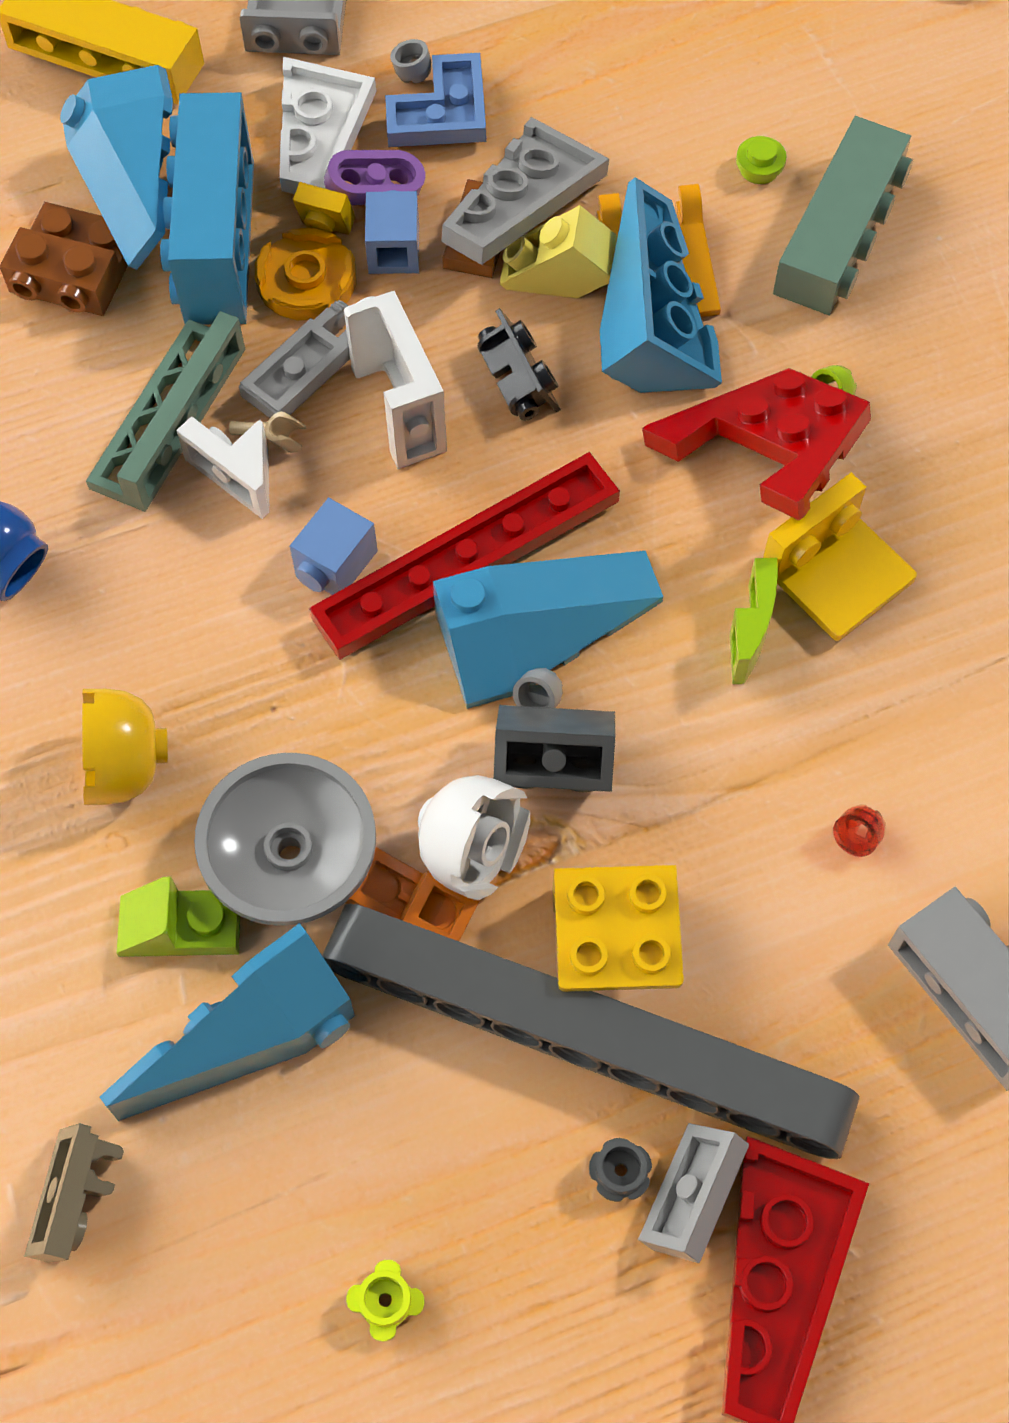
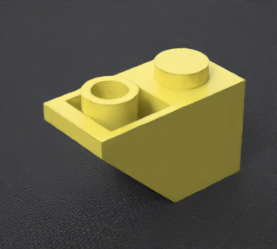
(561, 257)

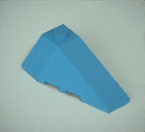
(536, 615)
(277, 1012)

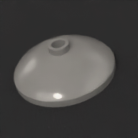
(278, 805)

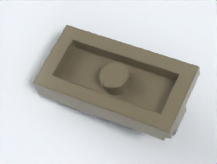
(59, 1216)

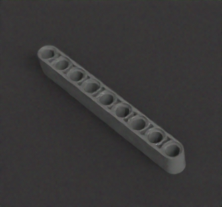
(593, 1031)

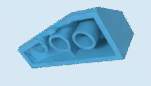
(119, 151)
(650, 311)

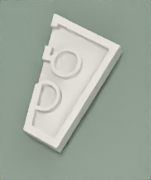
(319, 118)

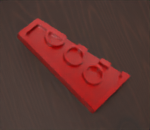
(787, 1266)

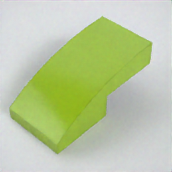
(752, 623)

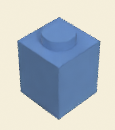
(392, 232)
(333, 548)

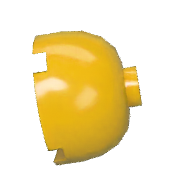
(118, 746)

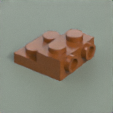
(65, 260)

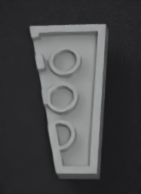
(523, 190)

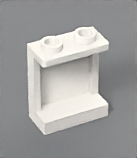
(414, 409)

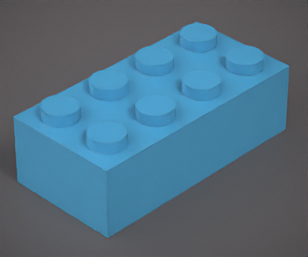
(209, 207)

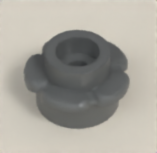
(625, 1153)

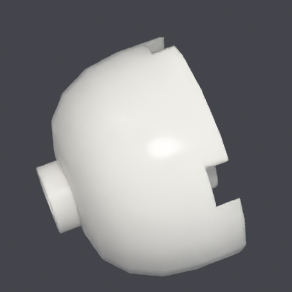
(472, 833)

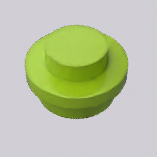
(761, 159)

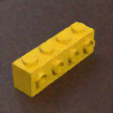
(103, 38)

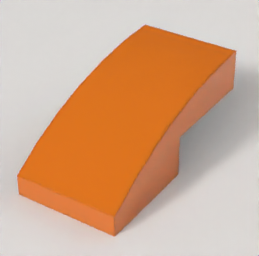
(413, 897)

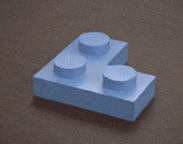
(449, 114)

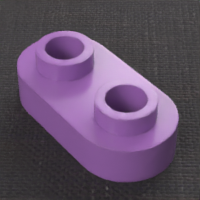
(373, 173)

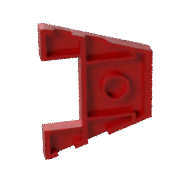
(781, 418)

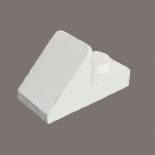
(235, 467)

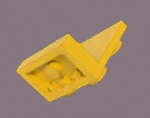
(836, 561)
(617, 928)

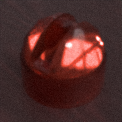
(850, 822)

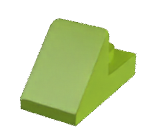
(175, 922)

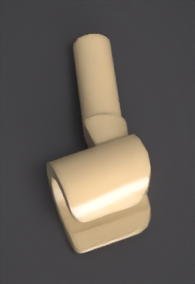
(276, 430)

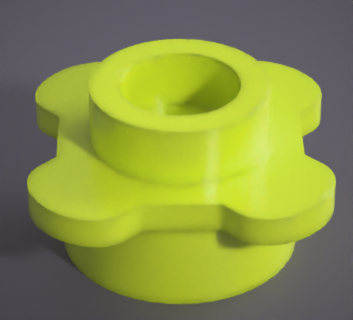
(366, 1297)

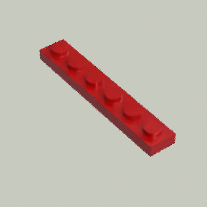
(487, 539)

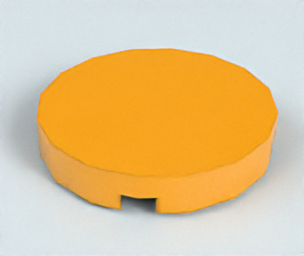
(305, 273)

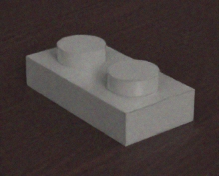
(693, 1192)

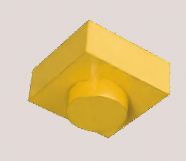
(324, 208)

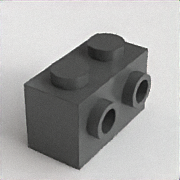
(555, 748)

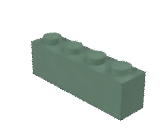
(842, 216)

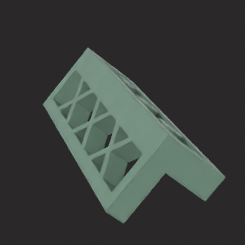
(192, 394)

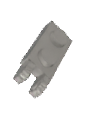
(299, 364)

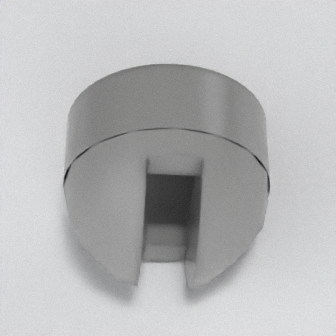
(411, 61)
(545, 694)

